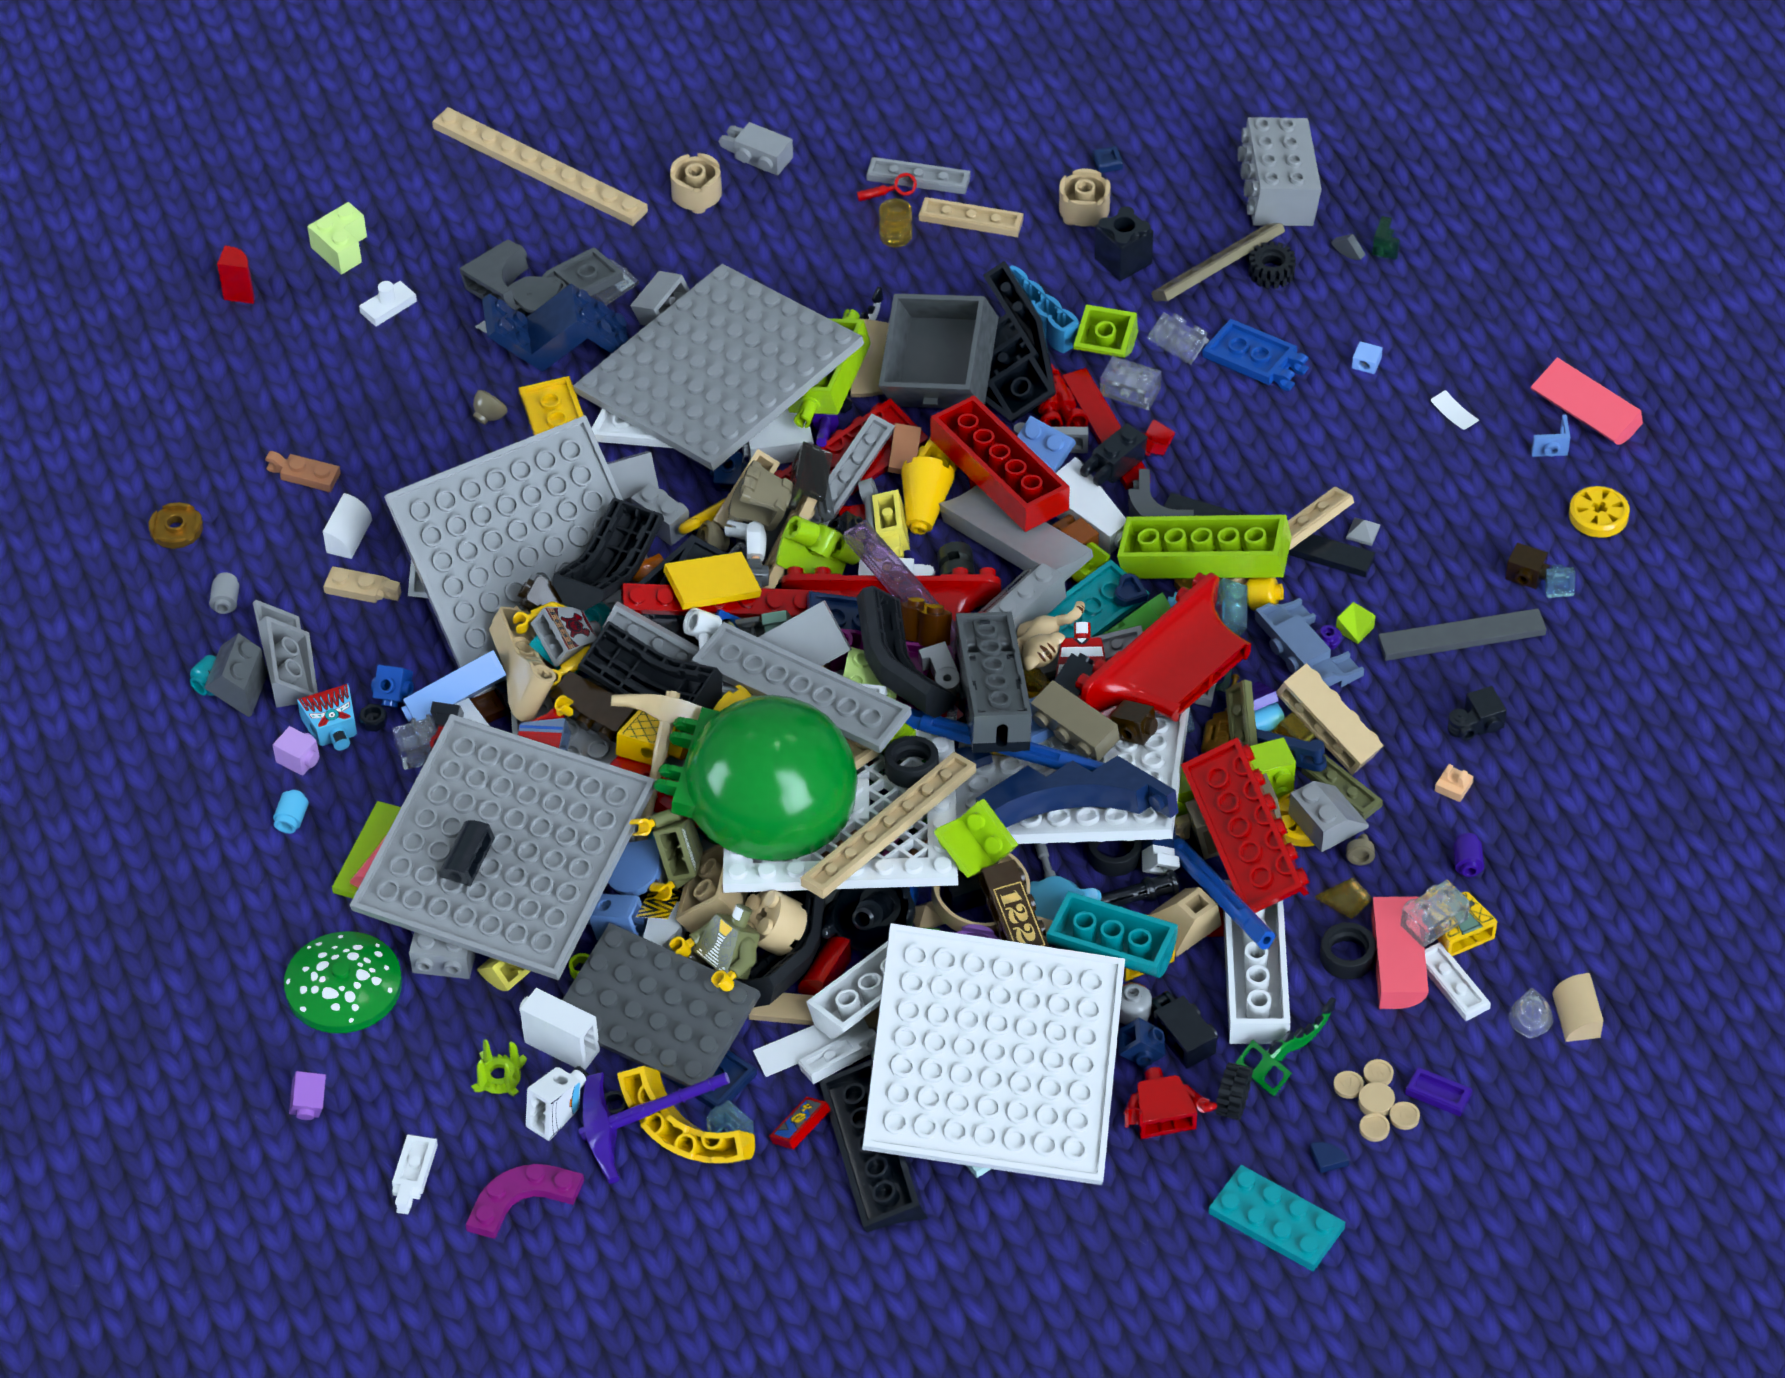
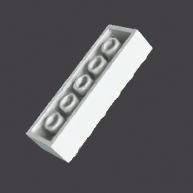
(1256, 981)

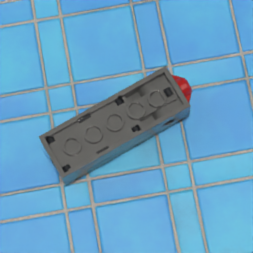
(992, 682)

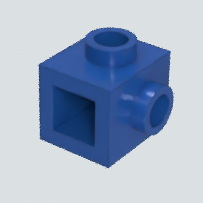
(392, 685)

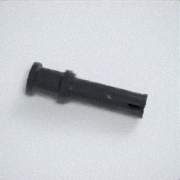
(1147, 889)

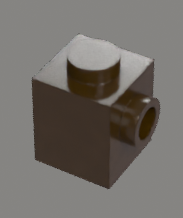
(1527, 566)
(1135, 721)

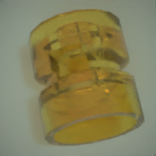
(895, 222)

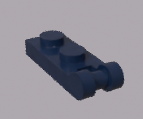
(1306, 754)

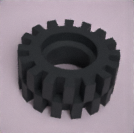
(1272, 275)
(1234, 1091)

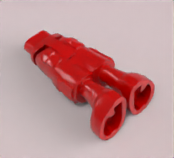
(1062, 405)

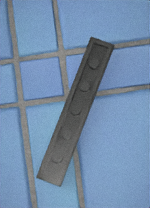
(1461, 634)

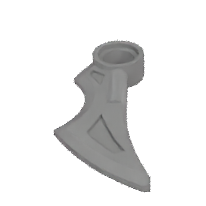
(867, 489)

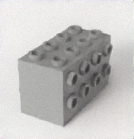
(1279, 171)

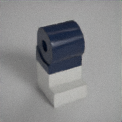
(1159, 854)

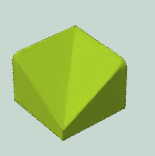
(1355, 622)

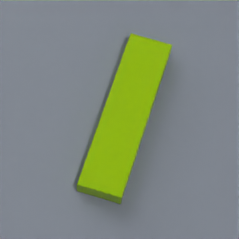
(370, 837)

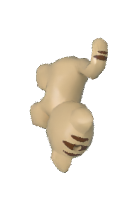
(1041, 637)

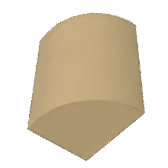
(1578, 1008)

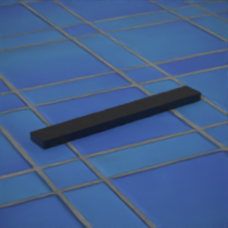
(1313, 548)

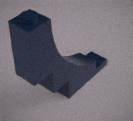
(1111, 785)

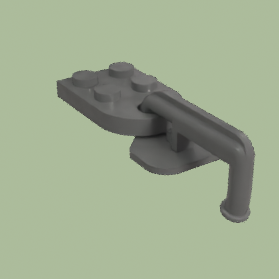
(585, 271)

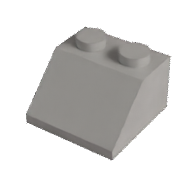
(1325, 814)

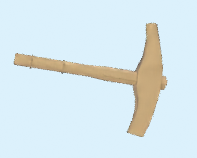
(665, 710)

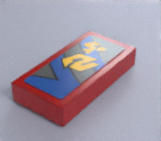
(800, 1123)

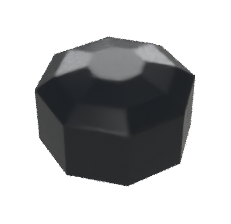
(373, 717)

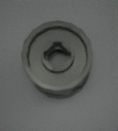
(955, 555)

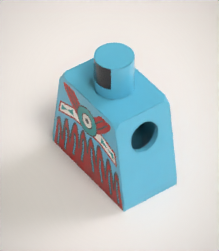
(329, 716)

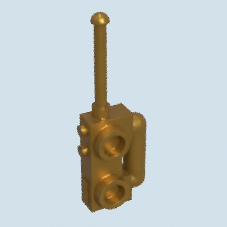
(1217, 729)

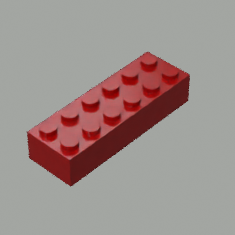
(1000, 463)

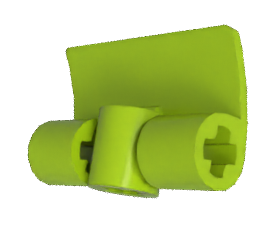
(813, 546)

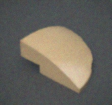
(867, 379)

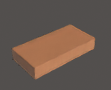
(904, 446)

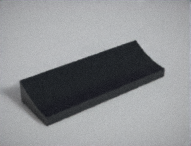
(879, 1181)

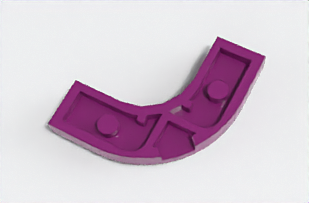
(519, 1184)

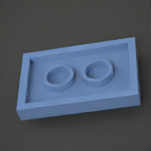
(1046, 442)

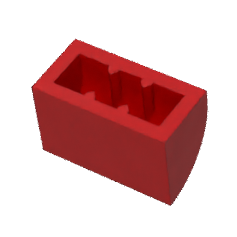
(235, 276)
(827, 966)

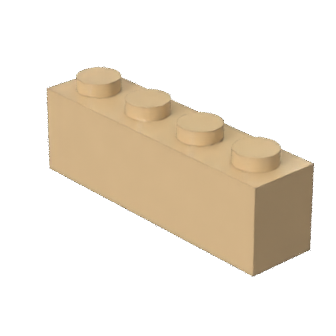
(1329, 718)

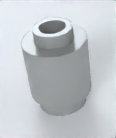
(224, 593)

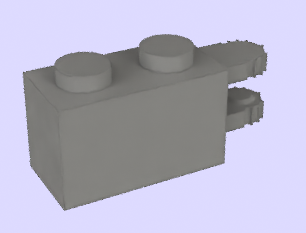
(758, 147)

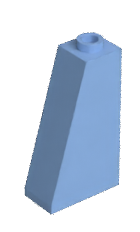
(456, 686)

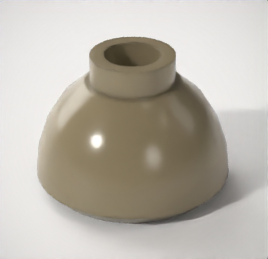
(487, 407)
(714, 535)

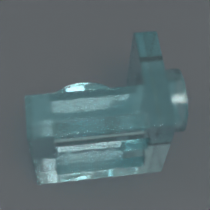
(730, 1118)

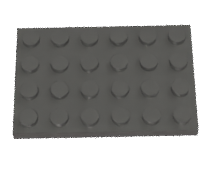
(659, 1006)

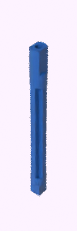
(959, 732)
(1223, 894)

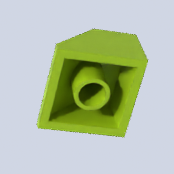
(1107, 331)

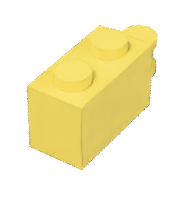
(891, 521)

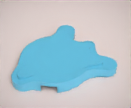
(1051, 892)

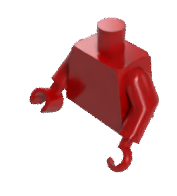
(1164, 1105)

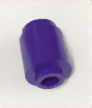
(1468, 855)

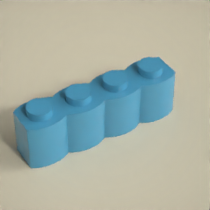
(1058, 323)

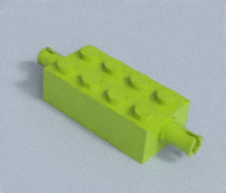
(832, 390)

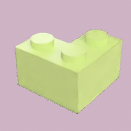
(338, 237)

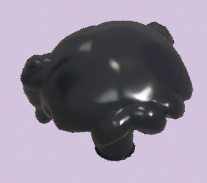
(866, 916)

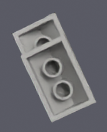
(633, 474)
(286, 654)

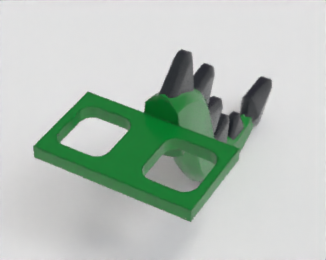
(1281, 1048)

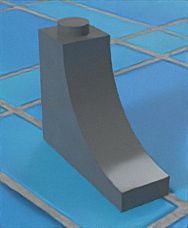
(495, 271)

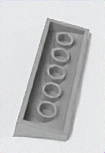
(991, 527)

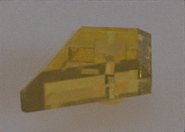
(1346, 897)

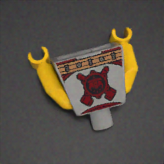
(563, 634)

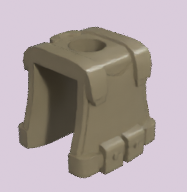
(760, 497)

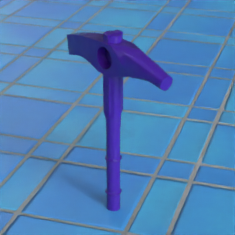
(601, 1126)

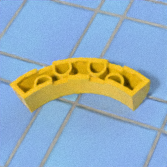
(675, 1131)

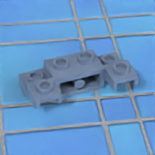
(1300, 644)

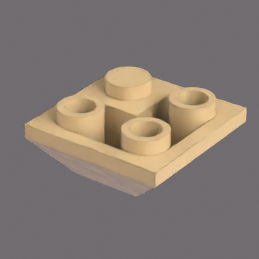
(1195, 915)

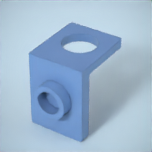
(1552, 444)

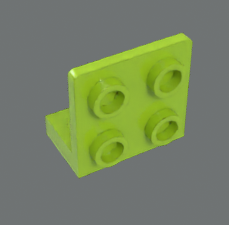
(976, 839)

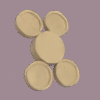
(1376, 1100)

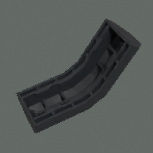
(611, 556)
(888, 656)
(636, 668)
(774, 973)

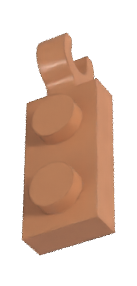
(304, 471)

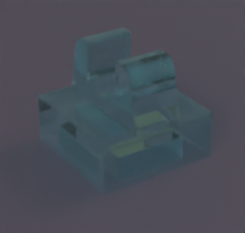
(1560, 581)

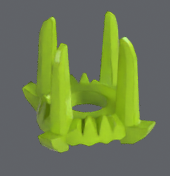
(511, 1067)

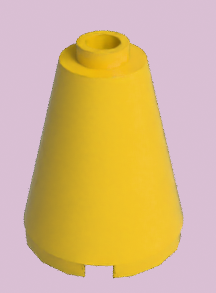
(924, 487)

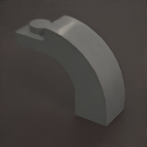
(1142, 503)

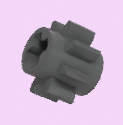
(760, 571)

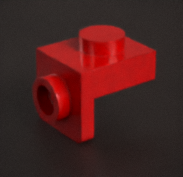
(1158, 438)

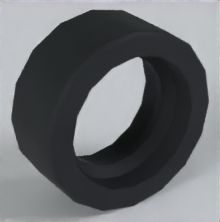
(909, 747)
(1114, 866)
(1348, 968)

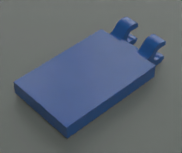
(1256, 354)

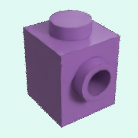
(307, 1095)

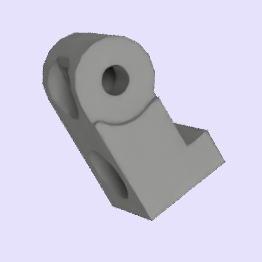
(941, 665)

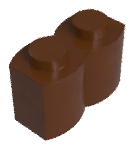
(926, 622)

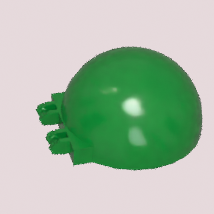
(763, 777)

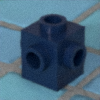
(729, 472)
(1141, 1042)

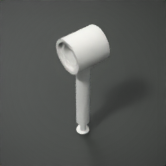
(701, 625)

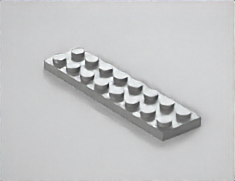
(770, 670)

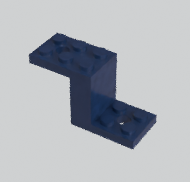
(554, 326)

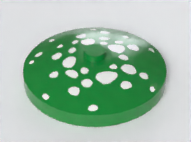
(343, 982)

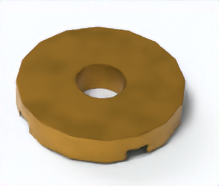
(179, 536)

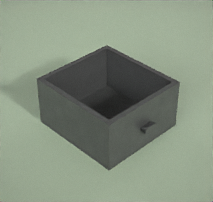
(938, 350)

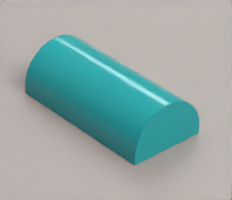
(1114, 931)

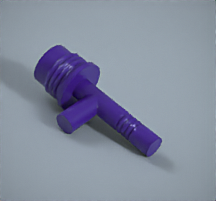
(825, 425)

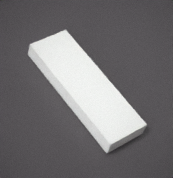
(1454, 982)

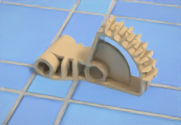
(527, 672)

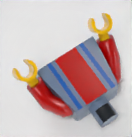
(552, 726)

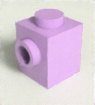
(296, 750)

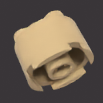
(696, 182)
(1084, 198)
(777, 920)

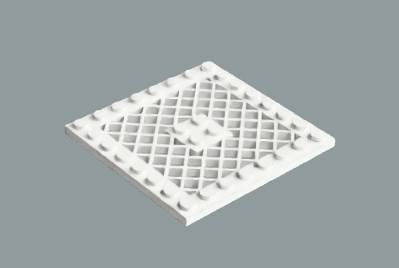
(897, 869)

